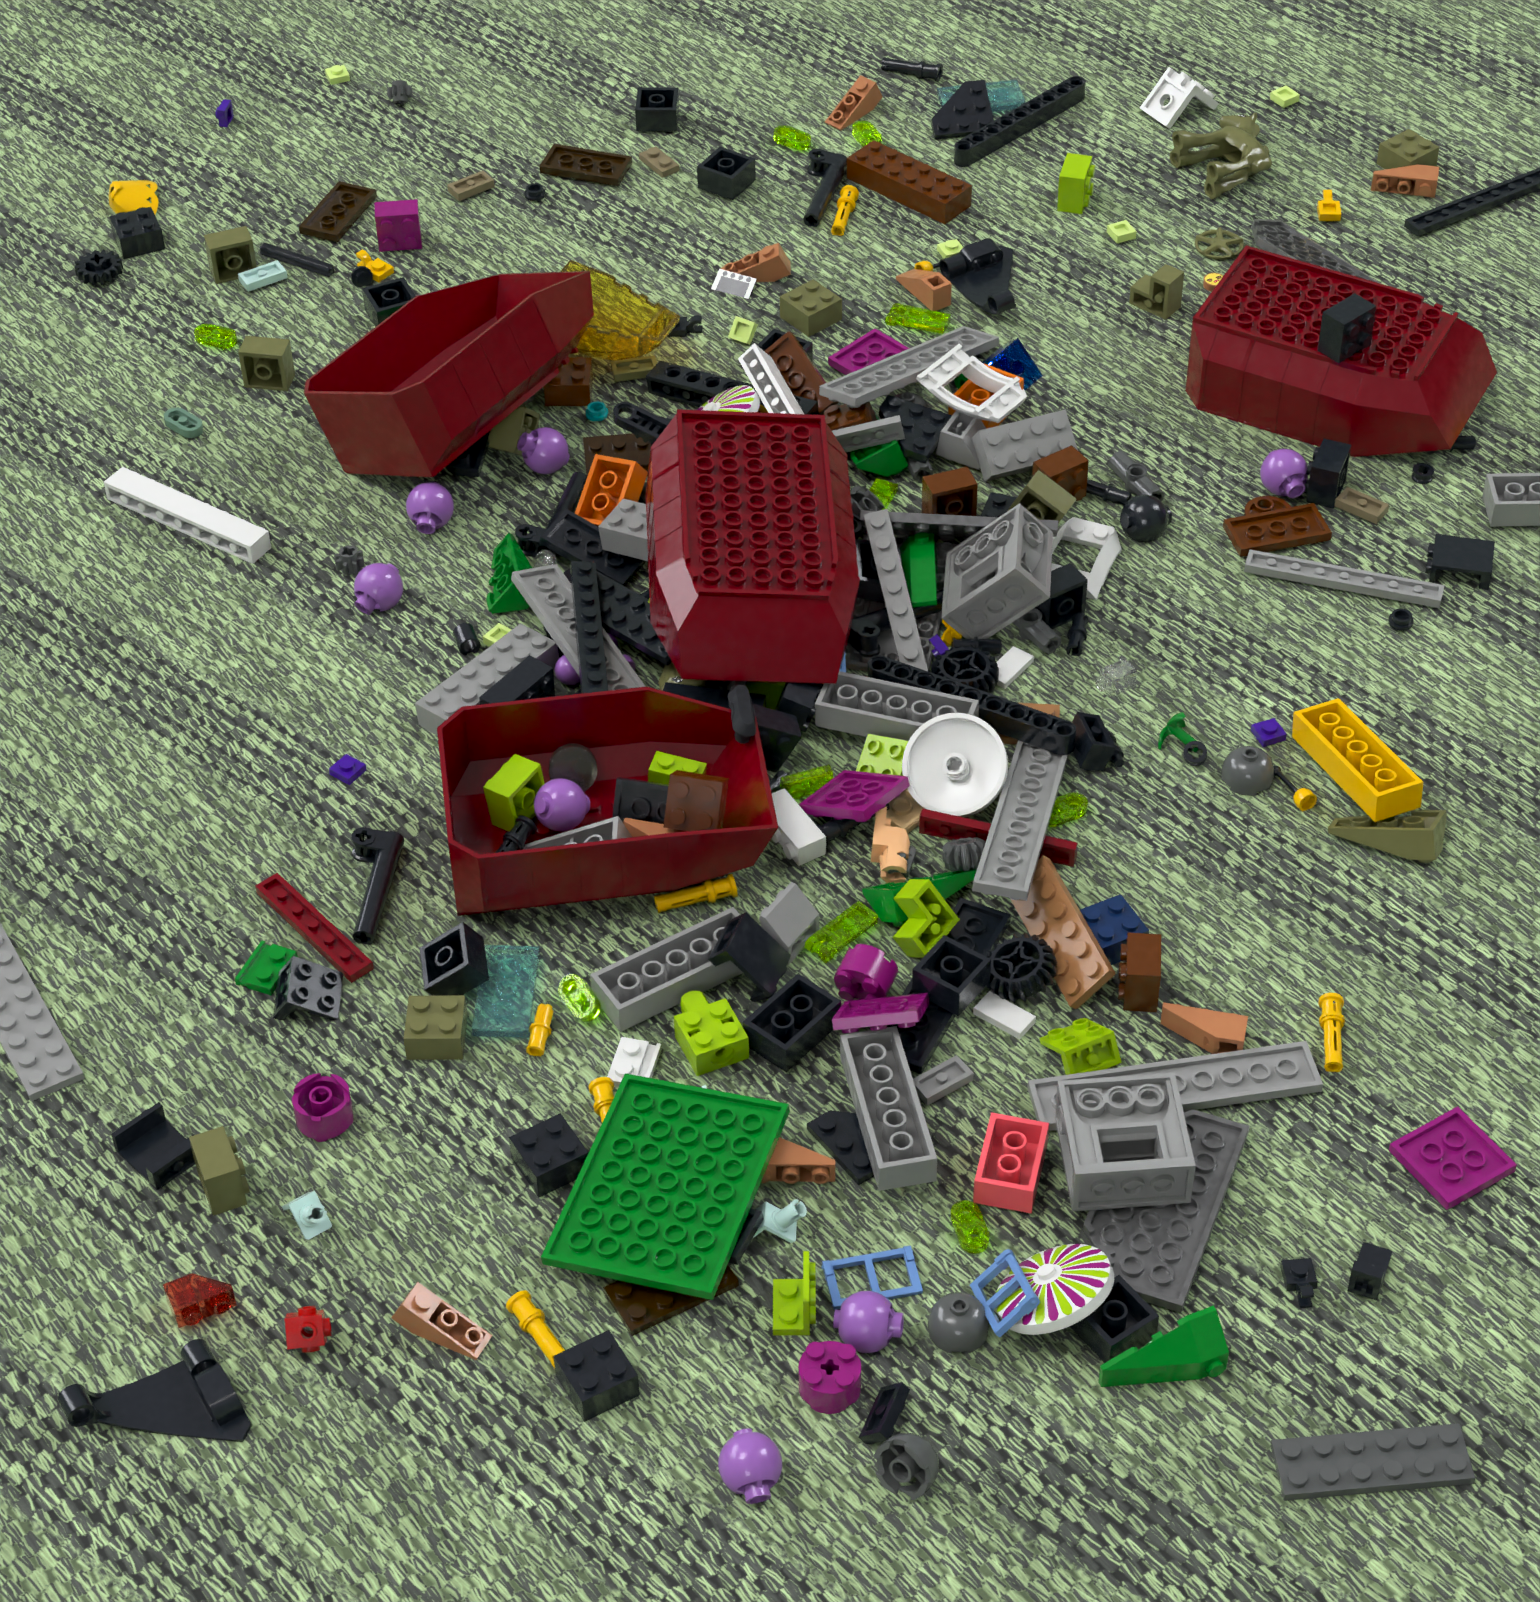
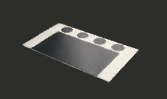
(733, 283)

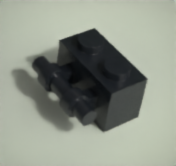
(1095, 743)

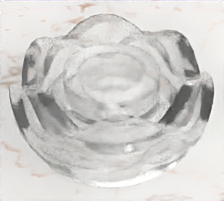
(545, 558)

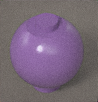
(544, 450)
(1284, 473)
(429, 507)
(377, 587)
(561, 805)
(868, 1321)
(750, 1465)

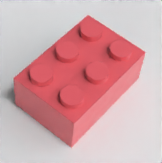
(1011, 1163)

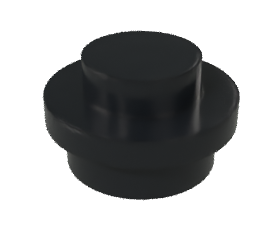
(534, 192)
(361, 276)
(1401, 619)

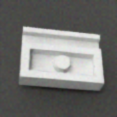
(634, 1058)

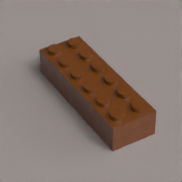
(909, 182)

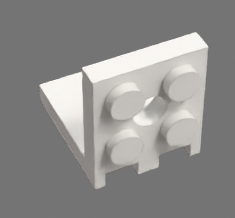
(1180, 91)

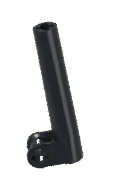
(831, 169)
(568, 500)
(867, 627)
(384, 851)

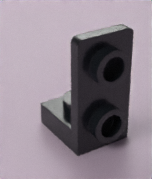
(1369, 1271)

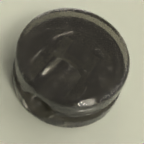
(575, 764)

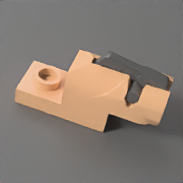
(891, 849)

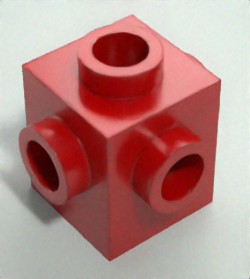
(299, 1337)

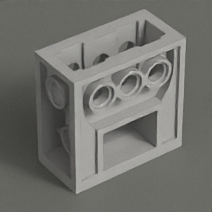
(997, 574)
(1124, 1151)

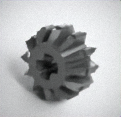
(963, 854)

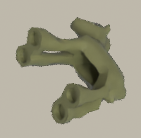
(1234, 142)

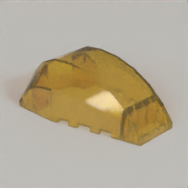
(623, 321)

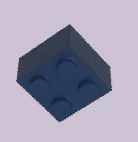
(1111, 922)

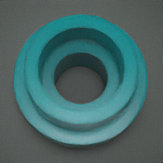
(596, 411)

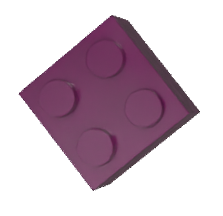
(398, 225)

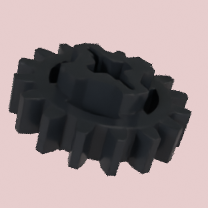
(98, 267)

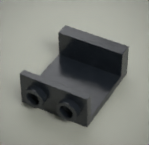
(1462, 556)
(753, 953)
(154, 1147)

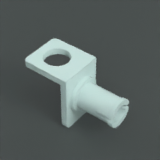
(309, 1214)
(781, 1222)

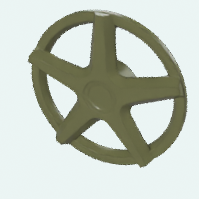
(1218, 243)

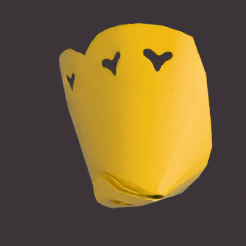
(132, 195)

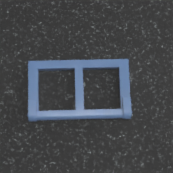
(868, 1260)
(1027, 1305)

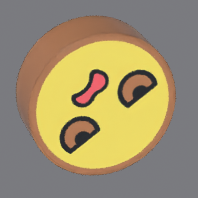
(1211, 280)

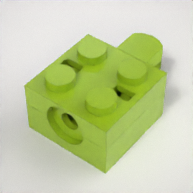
(709, 1033)

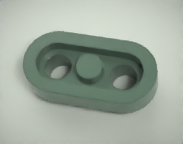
(183, 422)

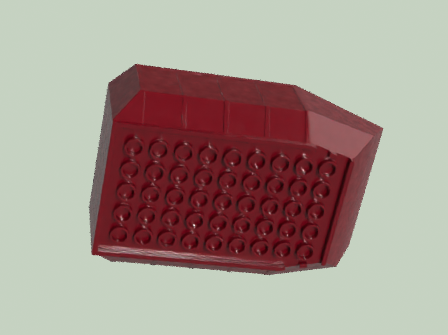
(1262, 368)
(447, 370)
(751, 546)
(623, 734)

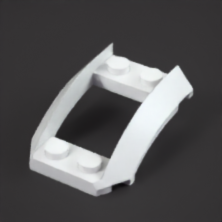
(1007, 390)
(1095, 536)

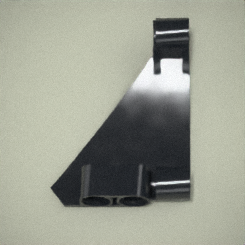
(982, 275)
(179, 1401)

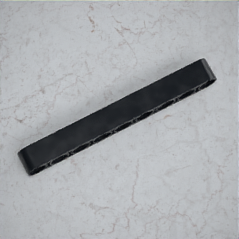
(1019, 121)
(1000, 713)

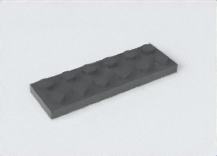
(1372, 1462)

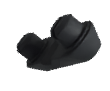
(742, 714)

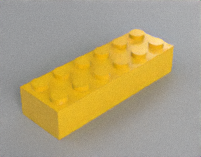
(1357, 760)

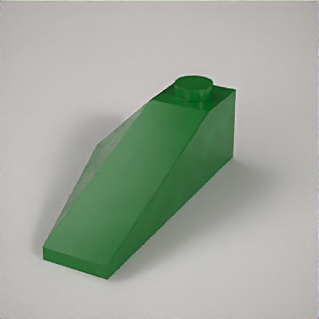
(880, 459)
(506, 559)
(920, 568)
(882, 895)
(1183, 1354)

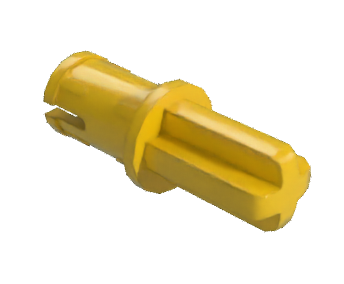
(540, 1030)

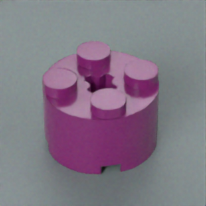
(865, 973)
(322, 1106)
(829, 1376)

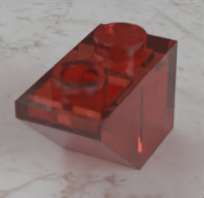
(197, 1297)

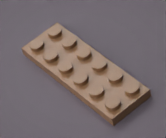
(1057, 919)

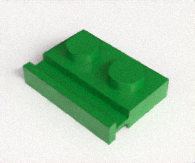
(263, 967)

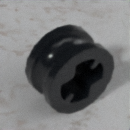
(1427, 471)
(1201, 749)

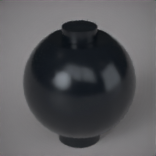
(1145, 518)

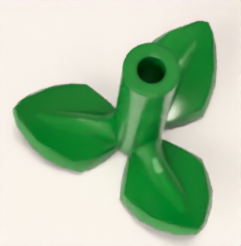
(1174, 727)

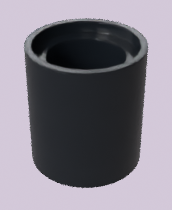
(466, 638)

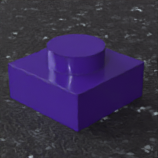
(224, 113)
(939, 645)
(1268, 732)
(347, 769)

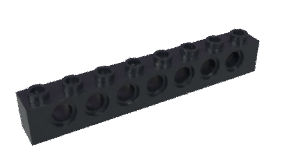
(698, 387)

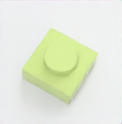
(337, 74)
(1284, 96)
(1121, 231)
(949, 248)
(743, 330)
(495, 634)

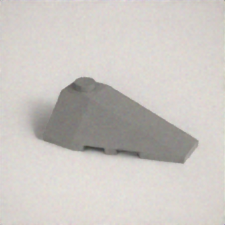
(600, 831)

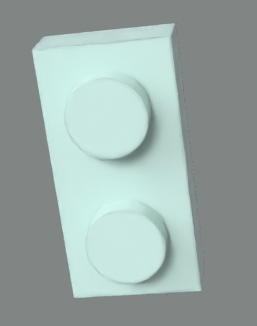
(262, 275)

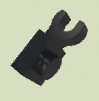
(684, 326)
(1300, 1277)

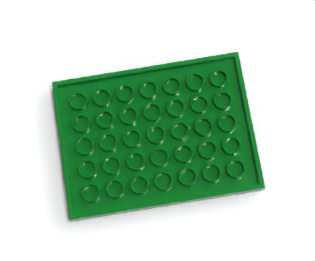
(667, 1186)

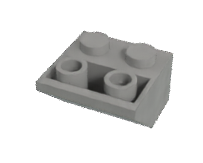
(956, 440)
(790, 920)

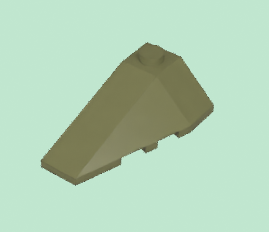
(1410, 837)

